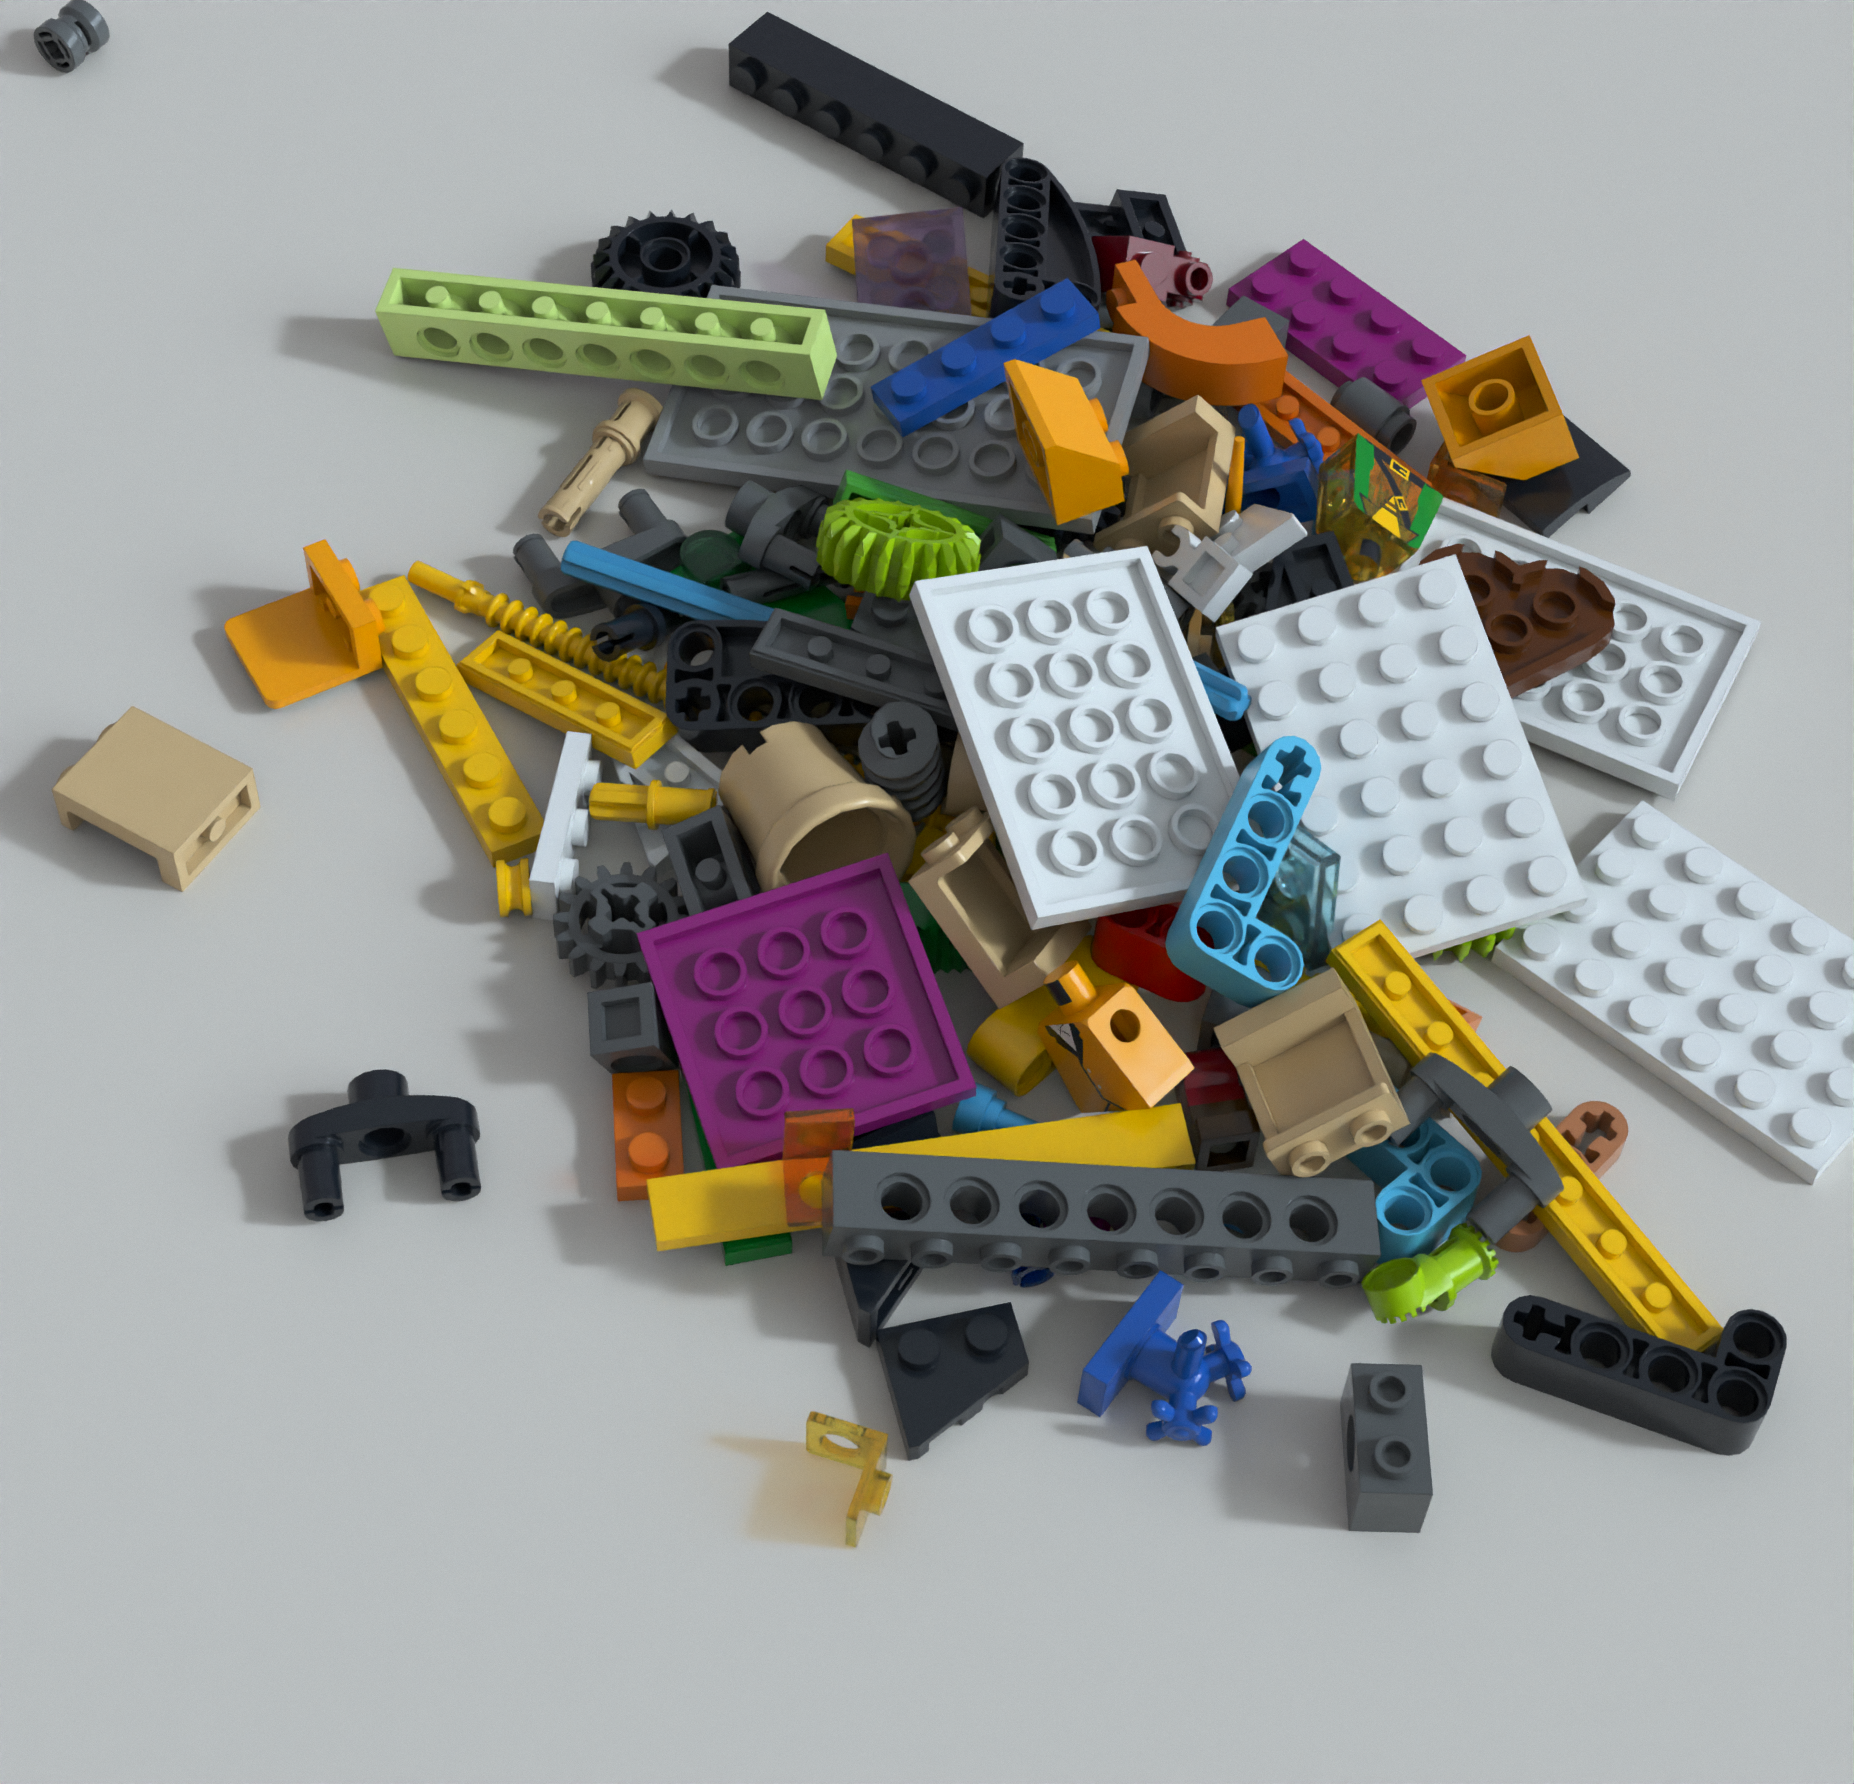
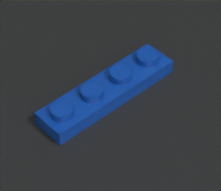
(977, 358)

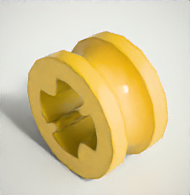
(513, 887)

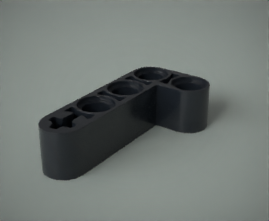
(1701, 1383)

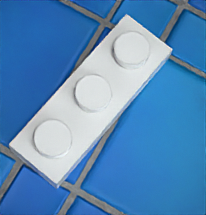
(564, 826)

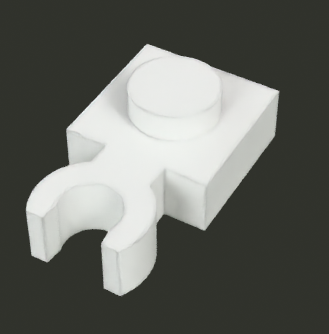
(1203, 573)

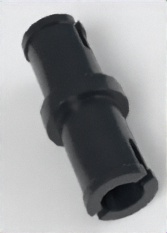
(639, 628)

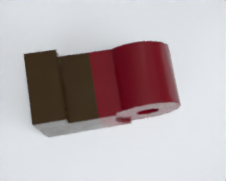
(1217, 1112)

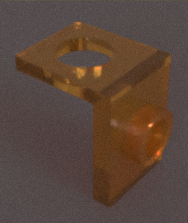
(1465, 485)
(806, 1149)

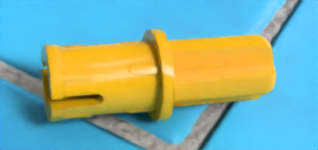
(648, 803)

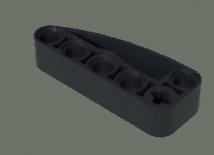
(1037, 239)
(714, 699)

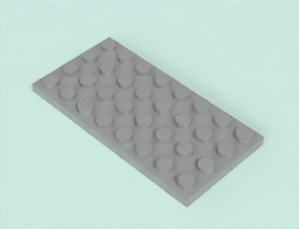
(959, 458)

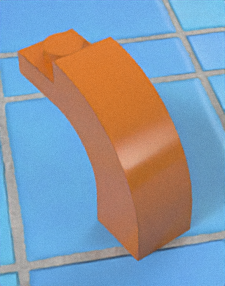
(1188, 359)

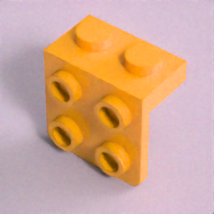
(310, 636)

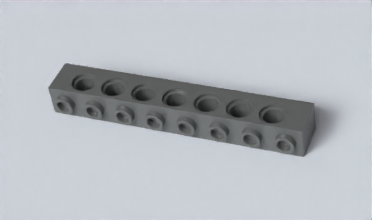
(1265, 1207)

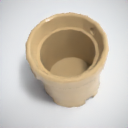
(810, 808)

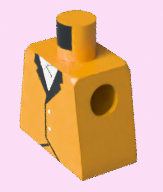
(1108, 1044)

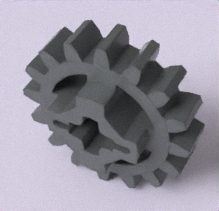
(617, 911)

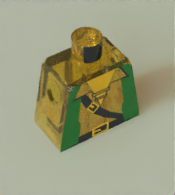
(1373, 508)

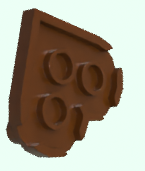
(1535, 615)

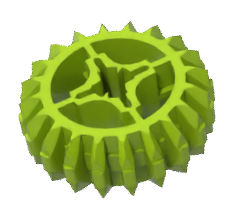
(892, 545)

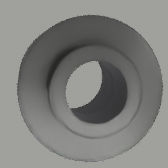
(1376, 413)

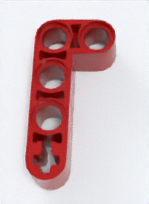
(1135, 950)

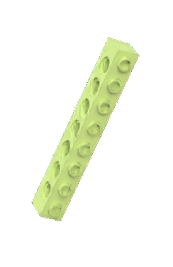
(608, 333)

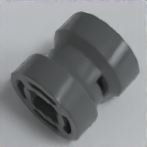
(71, 35)

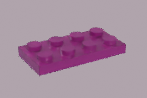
(1346, 325)

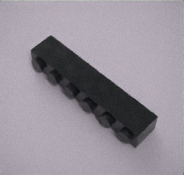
(871, 112)

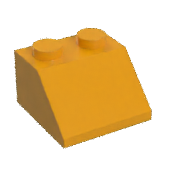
(1501, 413)
(1065, 441)

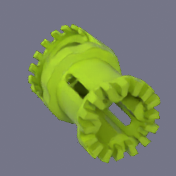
(1429, 1279)

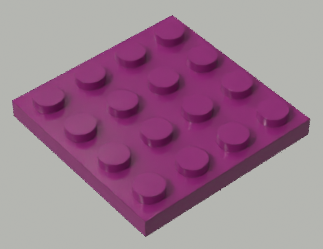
(805, 1007)

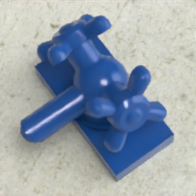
(1277, 475)
(1169, 1367)

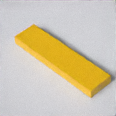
(566, 698)

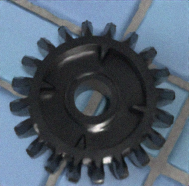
(666, 257)

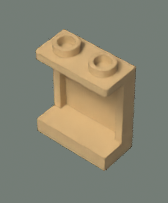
(1177, 478)
(159, 794)
(981, 913)
(1312, 1075)

